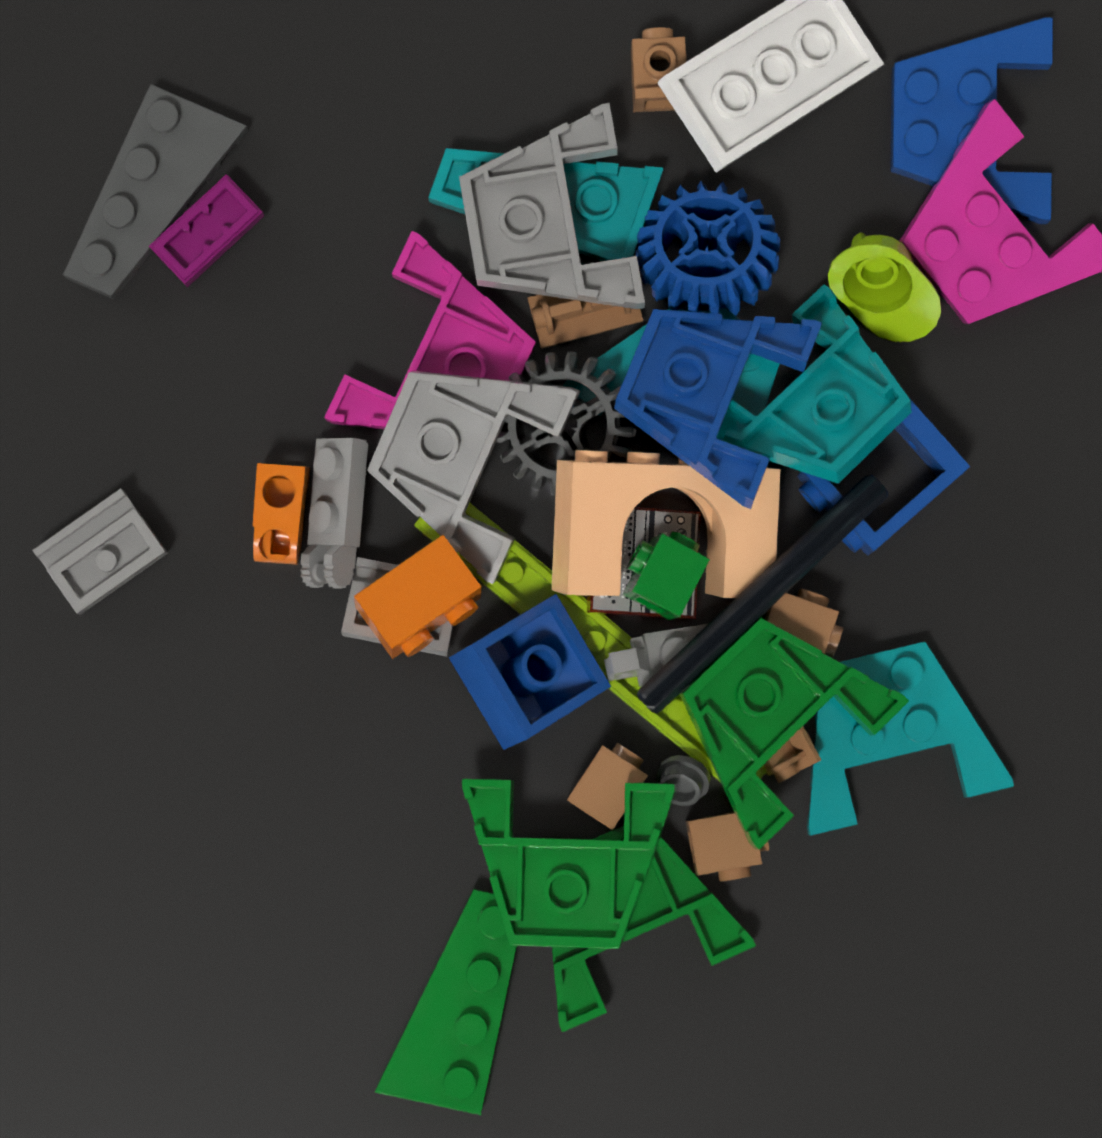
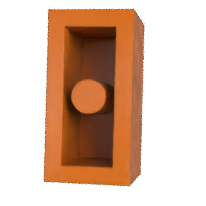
(419, 598)

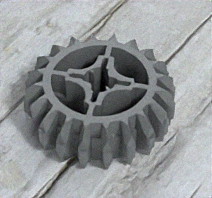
(605, 401)

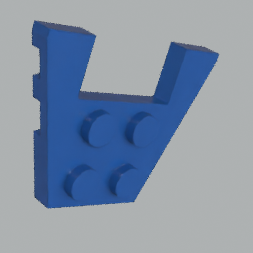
(940, 99)
(687, 380)

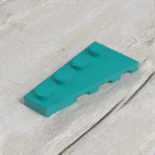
(604, 199)

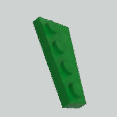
(456, 1023)

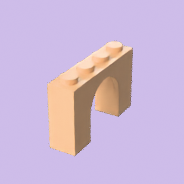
(599, 496)

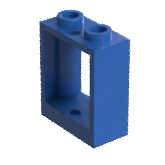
(930, 447)

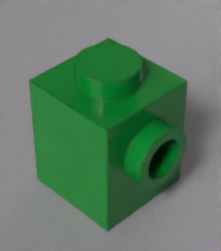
(665, 573)

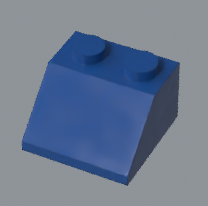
(530, 672)

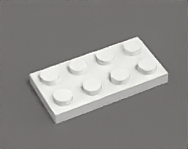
(768, 76)

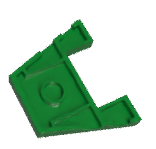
(759, 699)
(561, 887)
(666, 895)

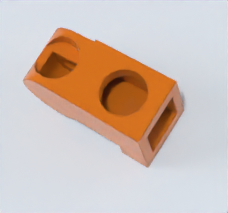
(279, 512)

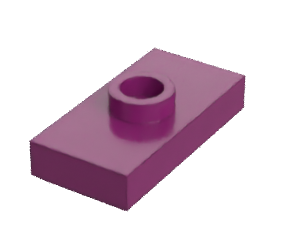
(206, 230)

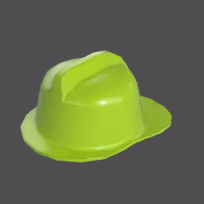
(885, 288)

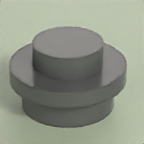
(690, 778)

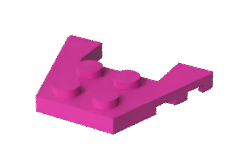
(975, 243)
(463, 338)

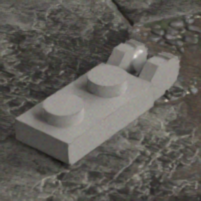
(335, 512)

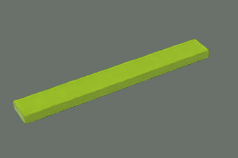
(528, 582)

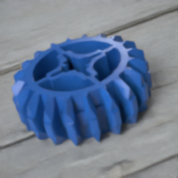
(708, 223)

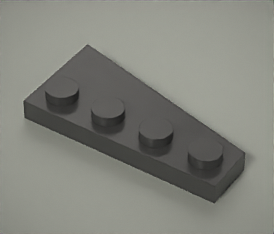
(153, 179)

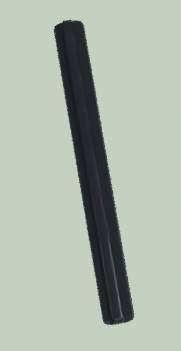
(762, 594)

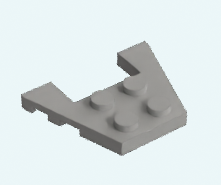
(525, 224)
(442, 443)

